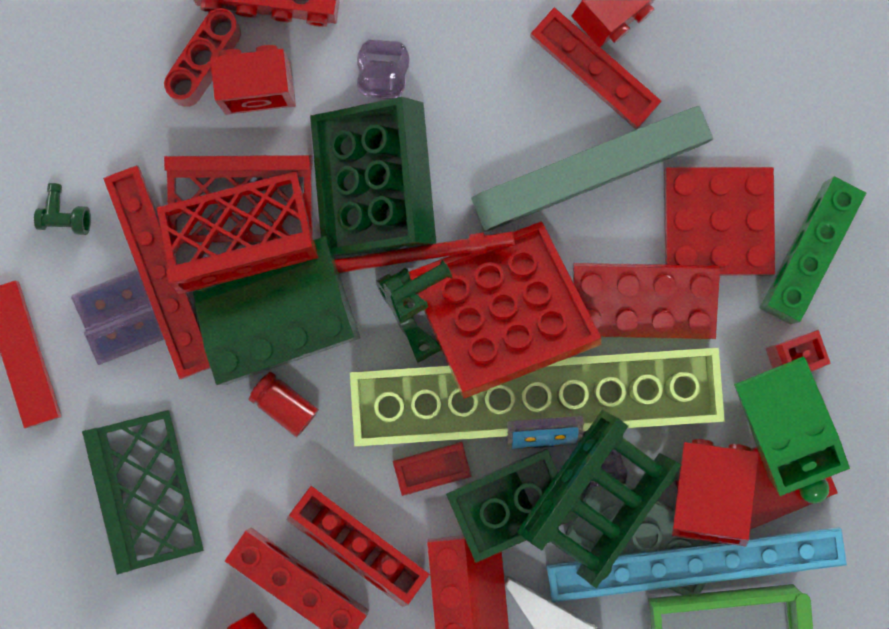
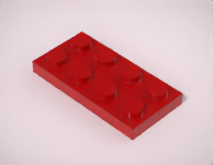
(650, 299)

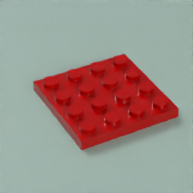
(507, 312)

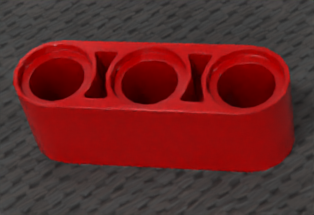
(202, 40)

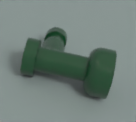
(78, 219)

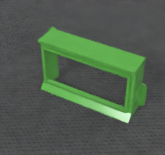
(797, 603)

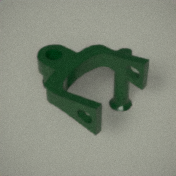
(400, 290)

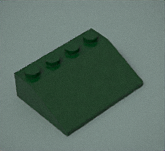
(373, 177)
(274, 317)

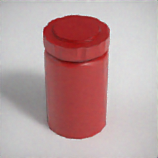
(283, 404)

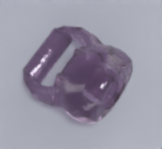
(382, 78)

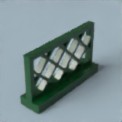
(111, 499)

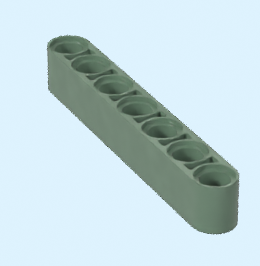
(592, 168)

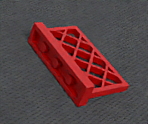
(236, 166)
(236, 262)

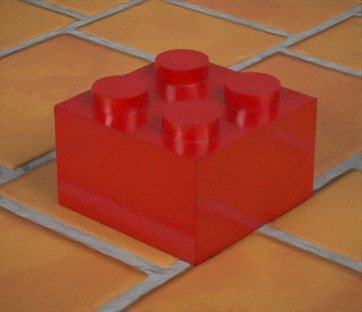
(252, 80)

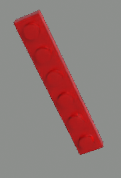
(144, 237)

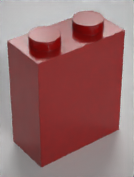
(715, 492)

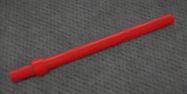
(475, 244)

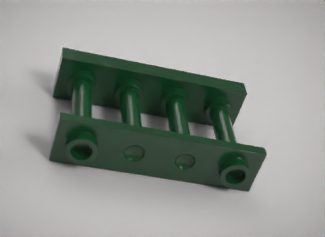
(572, 479)

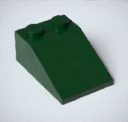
(499, 502)

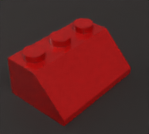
(466, 591)

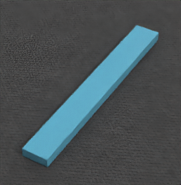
(704, 564)

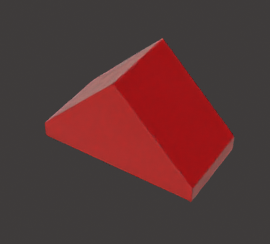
(807, 346)

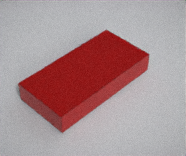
(432, 468)

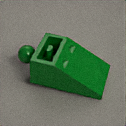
(792, 430)

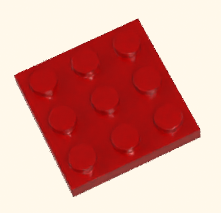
(721, 218)

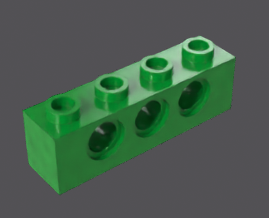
(812, 250)

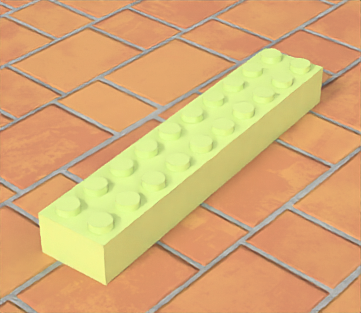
(633, 387)

